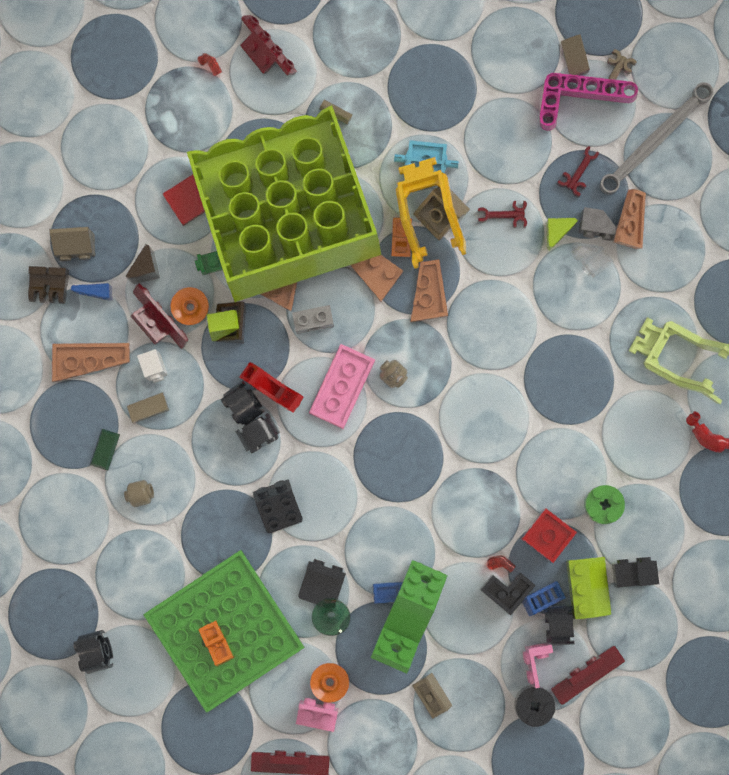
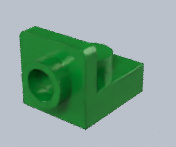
(208, 263)

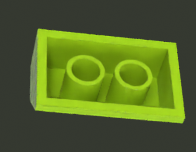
(588, 587)

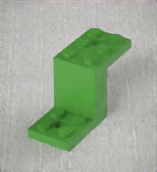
(409, 616)

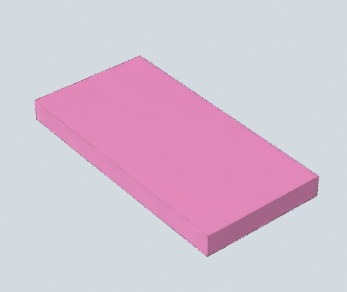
(342, 386)

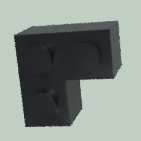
(637, 573)
(508, 596)

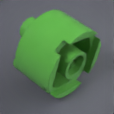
(614, 499)

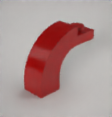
(271, 387)

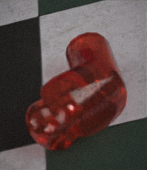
(211, 61)
(500, 561)

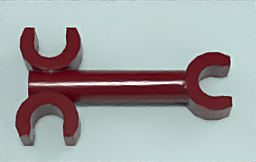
(572, 183)
(518, 214)

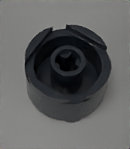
(242, 403)
(258, 432)
(560, 625)
(93, 652)
(533, 717)

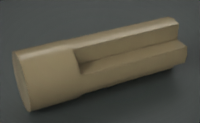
(341, 114)

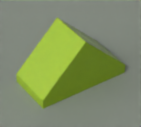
(557, 228)
(222, 324)

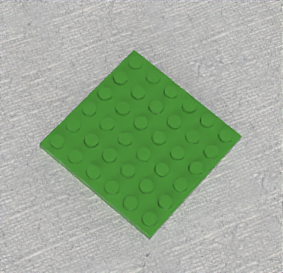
(248, 619)

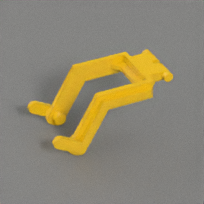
(417, 179)

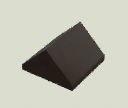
(144, 267)
(238, 335)

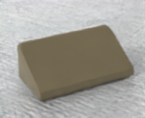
(575, 55)
(148, 408)
(432, 695)

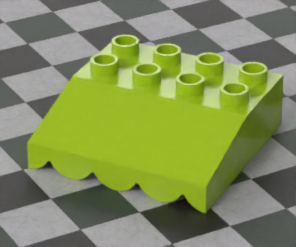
(284, 204)

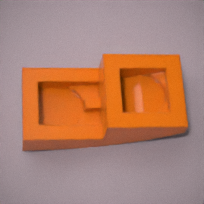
(400, 243)
(216, 643)

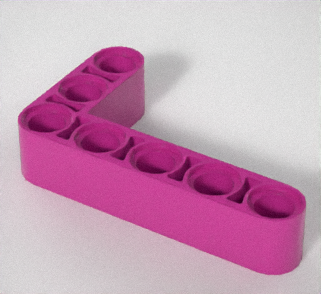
(581, 92)

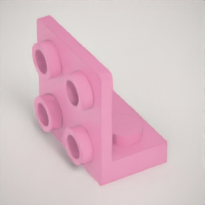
(539, 651)
(317, 715)

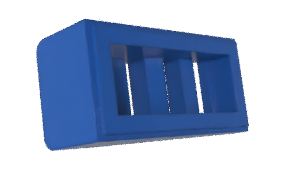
(100, 291)
(529, 606)

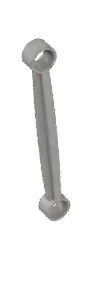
(656, 138)

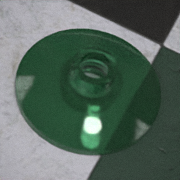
(331, 625)

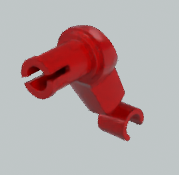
(705, 437)

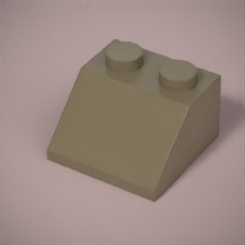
(433, 215)
(73, 243)

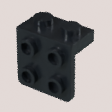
(277, 506)
(321, 582)

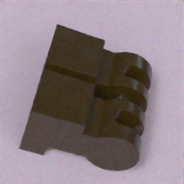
(41, 277)

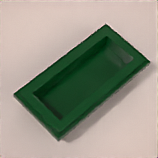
(105, 449)

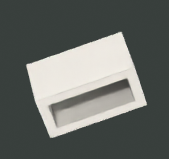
(152, 366)

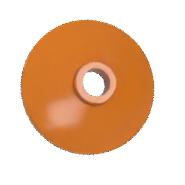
(183, 299)
(322, 690)

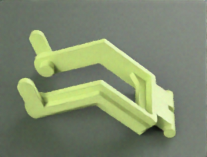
(653, 344)

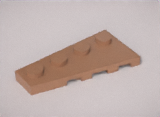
(378, 274)
(85, 358)

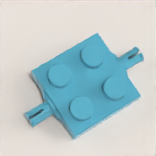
(421, 151)

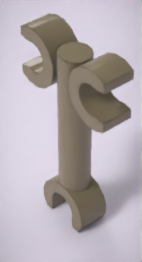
(620, 62)

